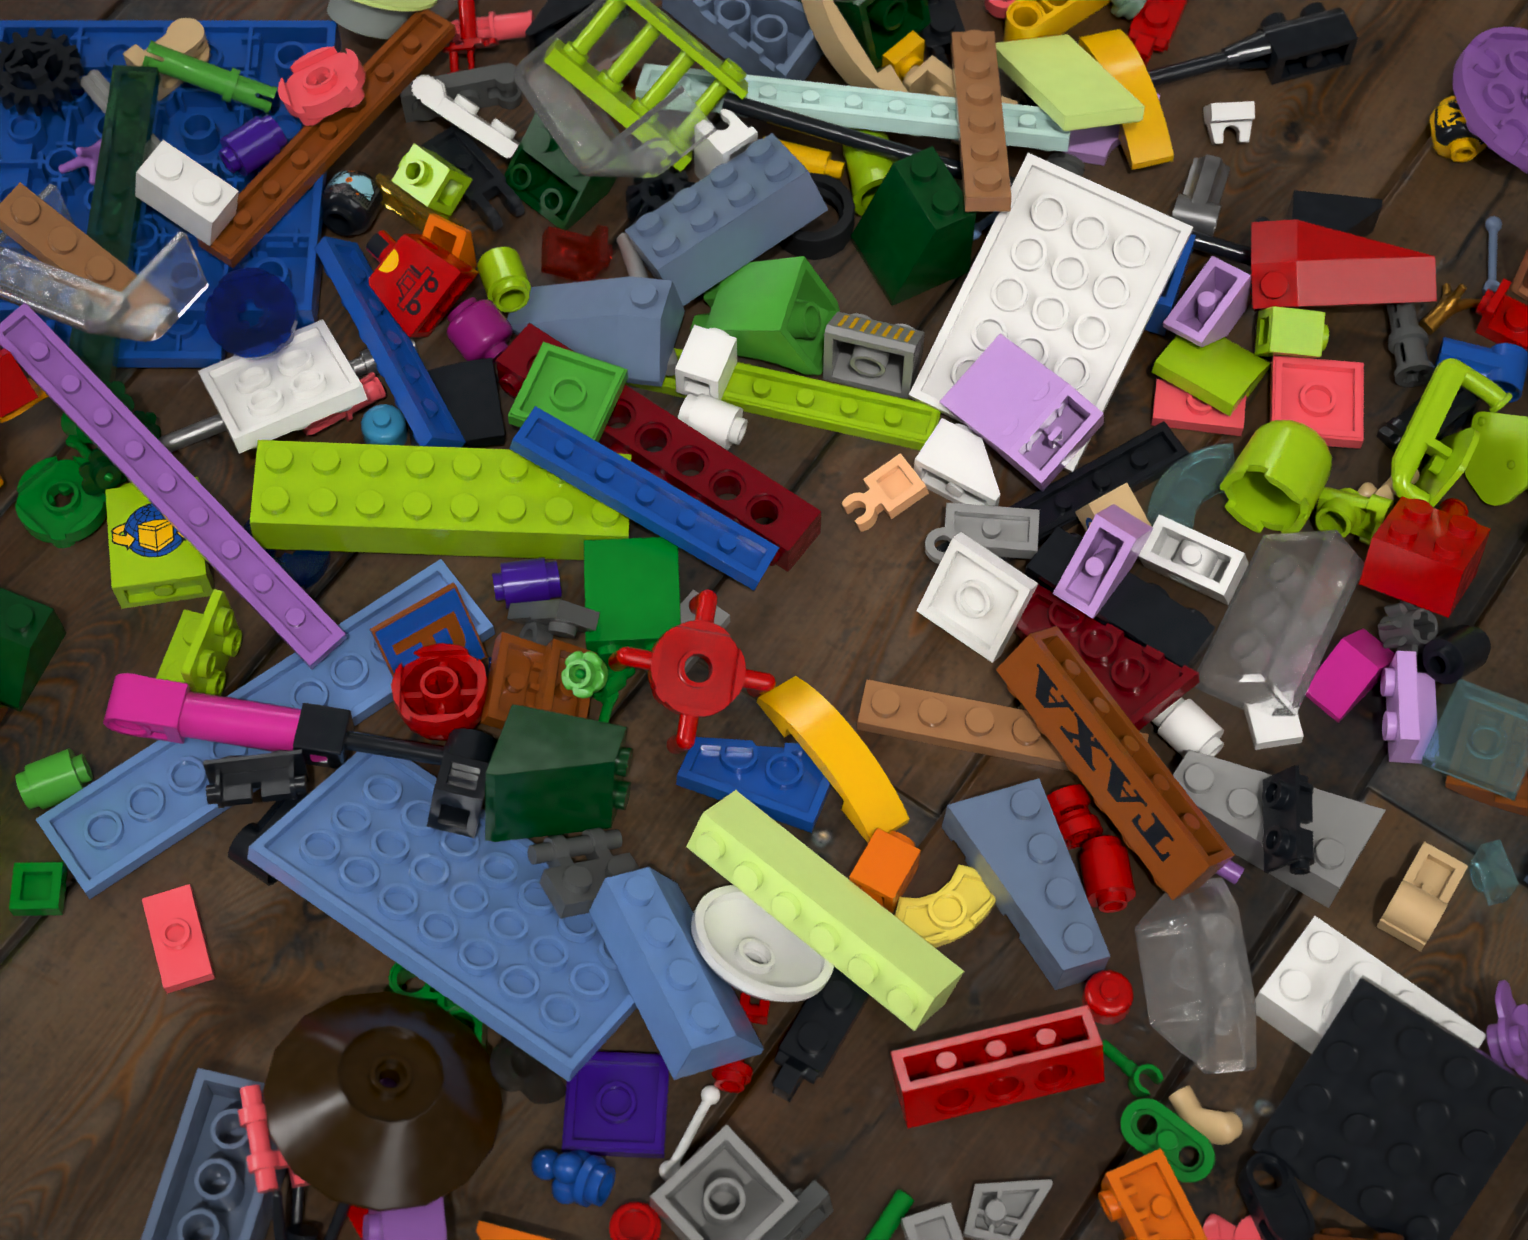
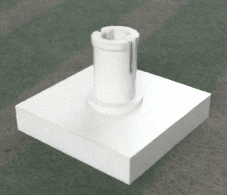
(977, 597)

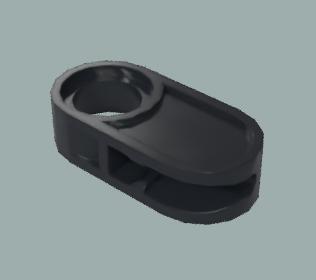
(1278, 1212)

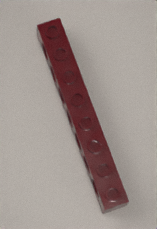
(684, 449)

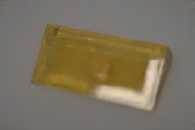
(406, 205)

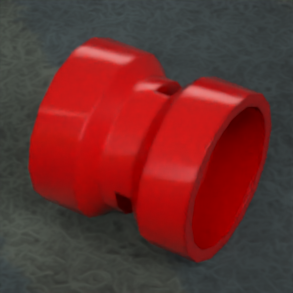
(1073, 815)

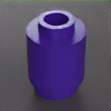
(252, 145)
(527, 581)

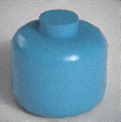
(384, 426)

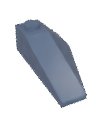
(611, 320)

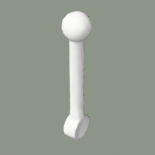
(709, 1095)

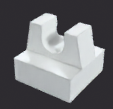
(1230, 114)

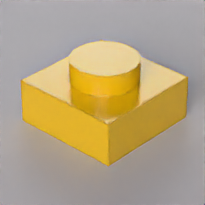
(905, 54)

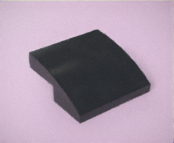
(472, 400)

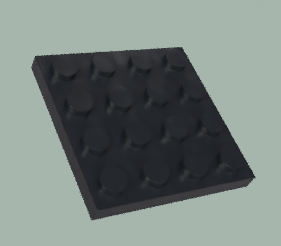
(1397, 1117)

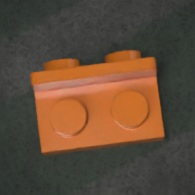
(1149, 1201)

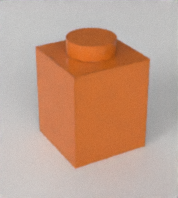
(886, 867)

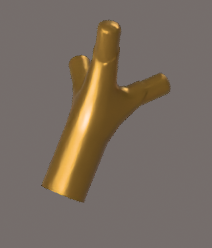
(1447, 307)

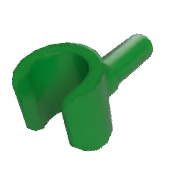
(1132, 1070)

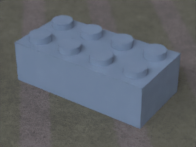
(727, 218)
(206, 1175)

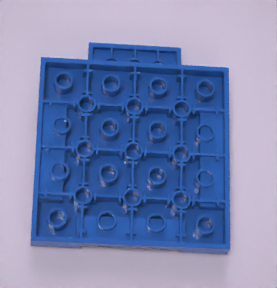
(193, 124)

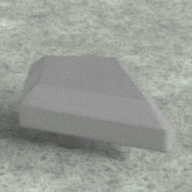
(1004, 1209)

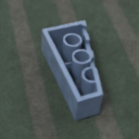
(757, 35)
(1028, 869)

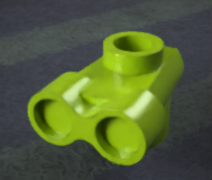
(1351, 512)

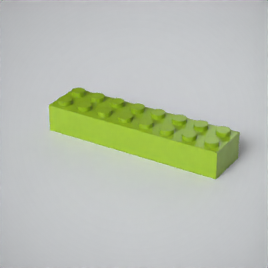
(421, 502)

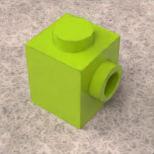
(431, 179)
(1291, 333)

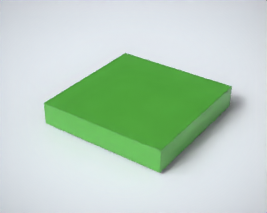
(570, 389)

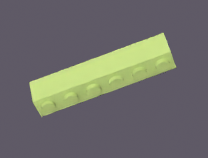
(825, 909)

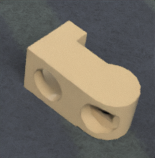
(183, 36)

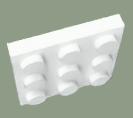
(284, 390)

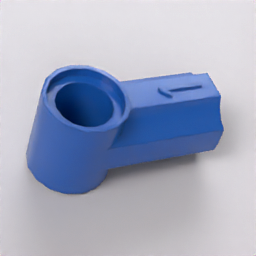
(1502, 363)

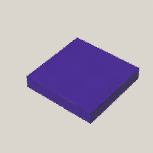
(618, 1106)

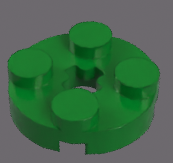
(37, 505)

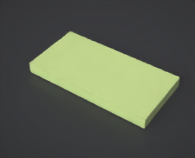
(1068, 83)

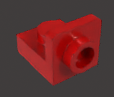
(1503, 317)

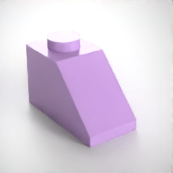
(1211, 303)
(1102, 559)

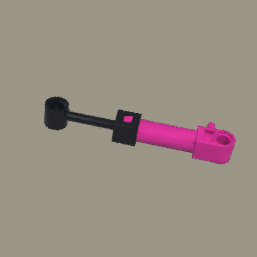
(325, 734)

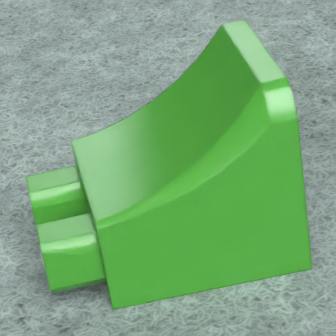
(774, 312)

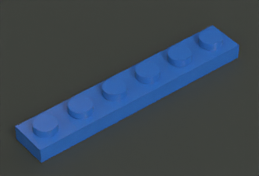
(389, 346)
(644, 498)

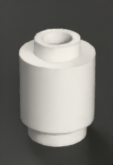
(714, 419)
(1189, 728)

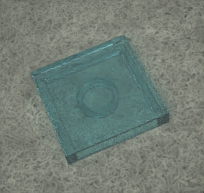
(1481, 740)

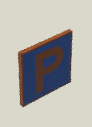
(430, 621)

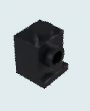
(458, 795)

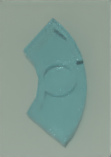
(1190, 484)

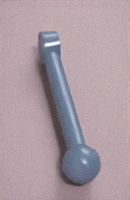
(1492, 225)

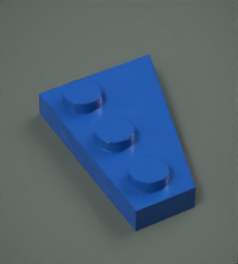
(773, 778)

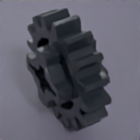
(38, 71)

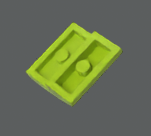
(1213, 373)

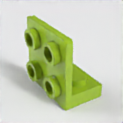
(203, 647)

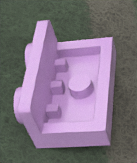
(1410, 708)

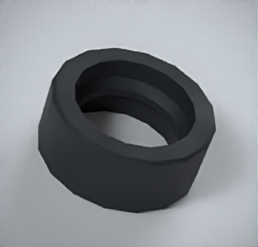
(830, 241)

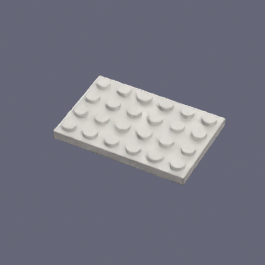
(1062, 280)

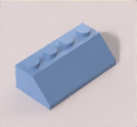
(676, 992)

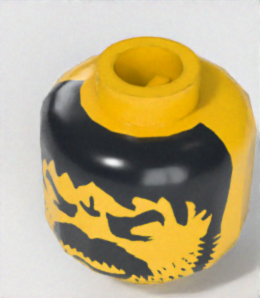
(1451, 133)

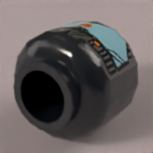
(351, 202)

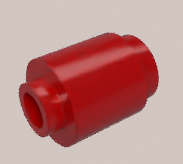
(1107, 874)

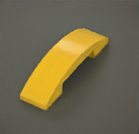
(1144, 141)
(838, 754)

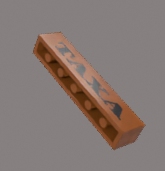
(1114, 763)

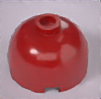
(440, 691)

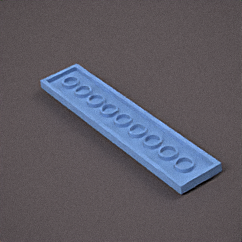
(162, 789)

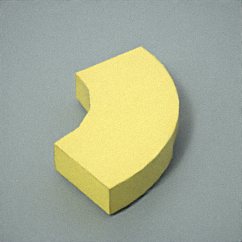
(950, 911)

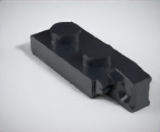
(818, 1034)

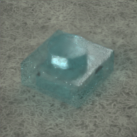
(1493, 873)

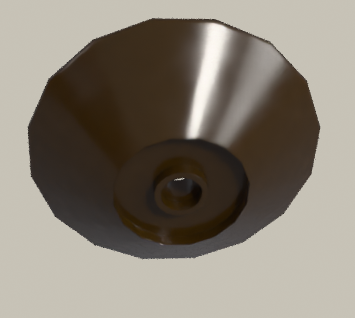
(376, 1141)

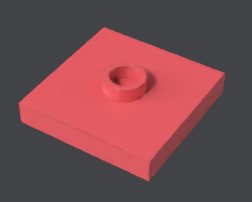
(1320, 395)

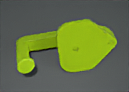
(1452, 454)
(1501, 457)

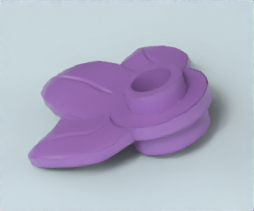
(1509, 1036)

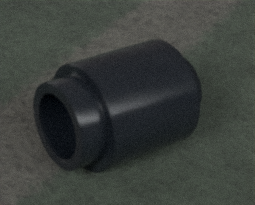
(1456, 653)

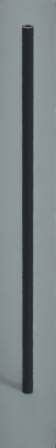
(897, 151)

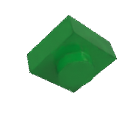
(38, 889)

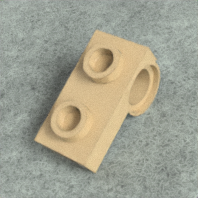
(1422, 896)

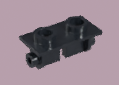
(278, 774)
(1286, 805)

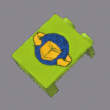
(149, 554)

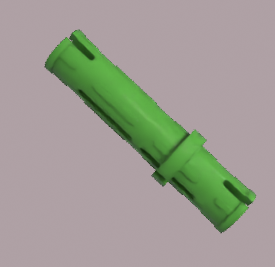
(210, 77)

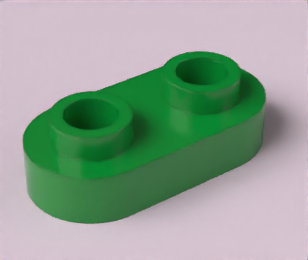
(1170, 1136)

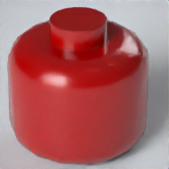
(1108, 996)

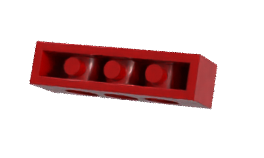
(998, 1066)

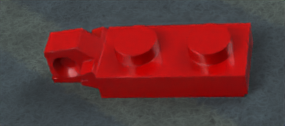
(1155, 26)

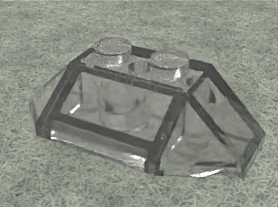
(1200, 978)

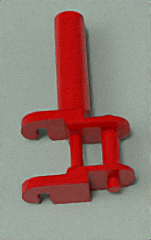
(468, 35)

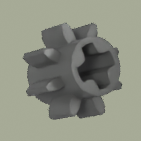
(1407, 627)

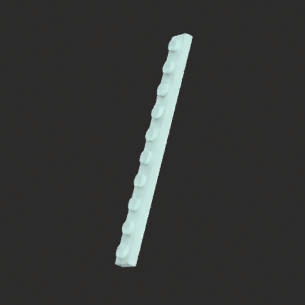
(873, 108)

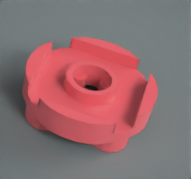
(340, 85)

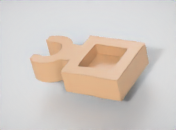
(890, 489)

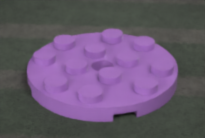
(1491, 91)

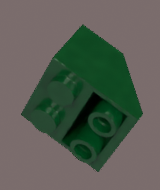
(549, 181)

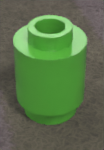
(53, 779)

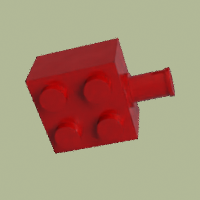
(1425, 554)

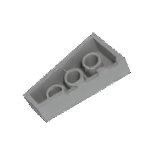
(1234, 806)

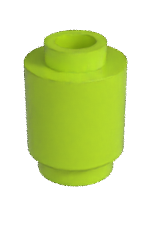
(504, 279)

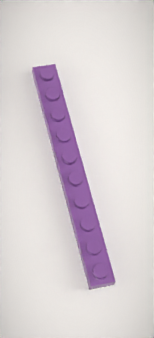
(170, 487)

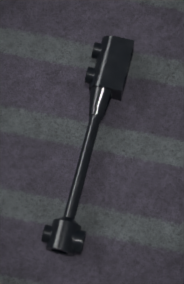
(1282, 47)

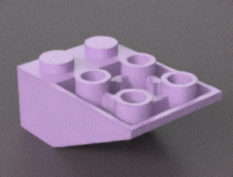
(1023, 411)

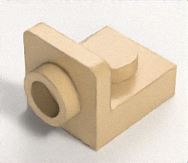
(930, 79)

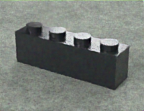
(1134, 607)

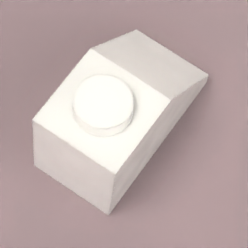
(957, 466)

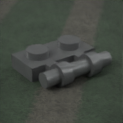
(575, 885)

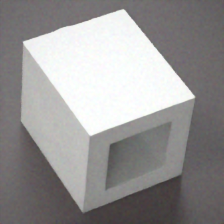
(706, 362)

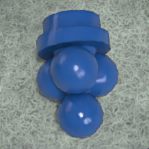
(577, 1176)

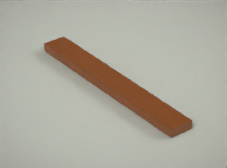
(320, 145)

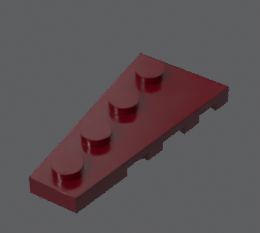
(1132, 674)

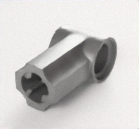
(1202, 194)

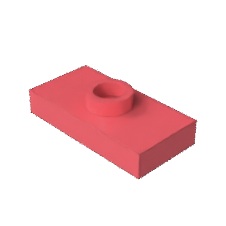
(1187, 412)
(178, 938)

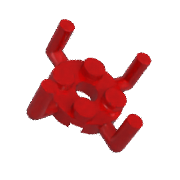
(668, 677)

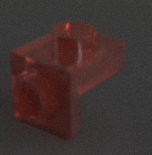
(575, 254)

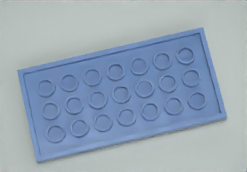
(450, 909)

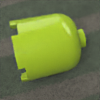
(1278, 477)

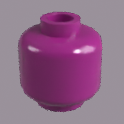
(478, 329)

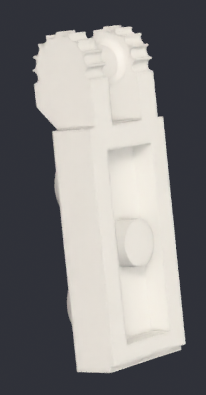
(463, 114)

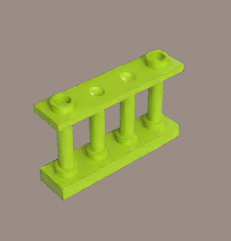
(606, 86)

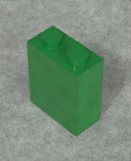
(633, 589)

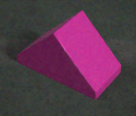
(1349, 673)

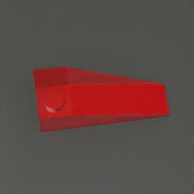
(1327, 268)

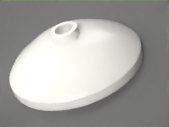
(755, 949)

